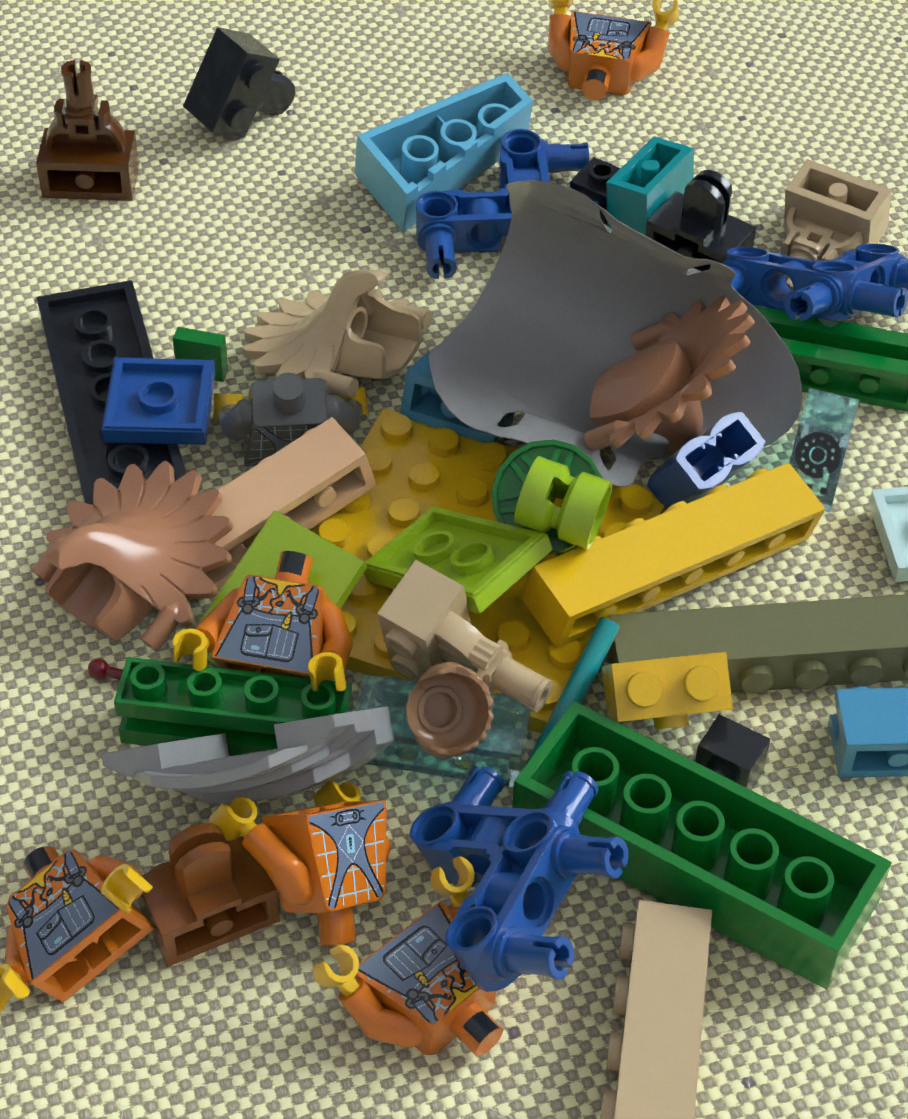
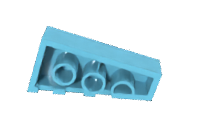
(439, 145)

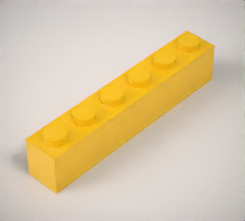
(671, 552)

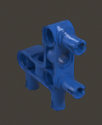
(477, 220)
(860, 280)
(522, 872)

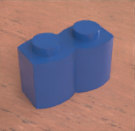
(707, 461)

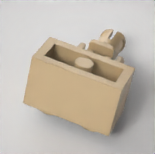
(831, 213)
(431, 624)

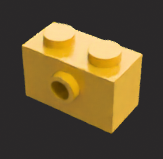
(667, 688)

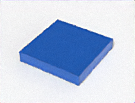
(159, 401)

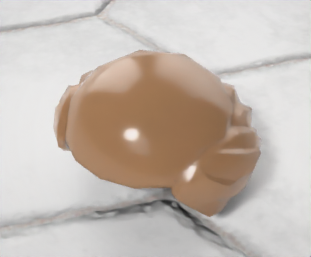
(449, 710)

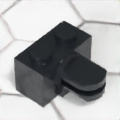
(237, 82)
(700, 222)

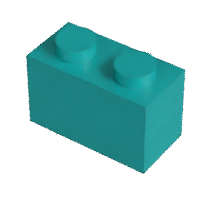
(649, 181)

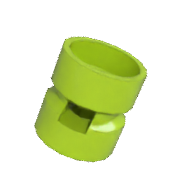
(582, 507)

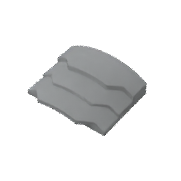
(307, 756)

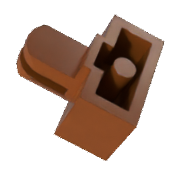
(206, 894)

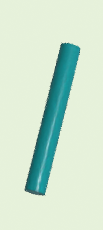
(583, 673)

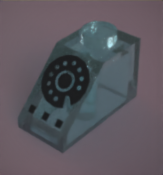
(823, 442)

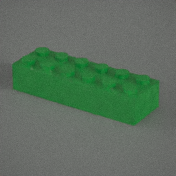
(714, 844)

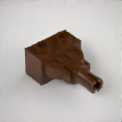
(84, 149)

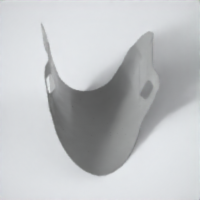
(567, 312)

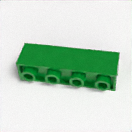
(846, 358)
(178, 703)

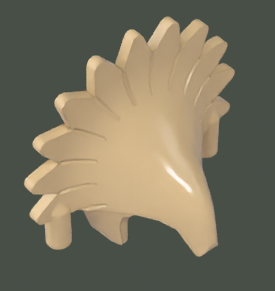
(341, 333)

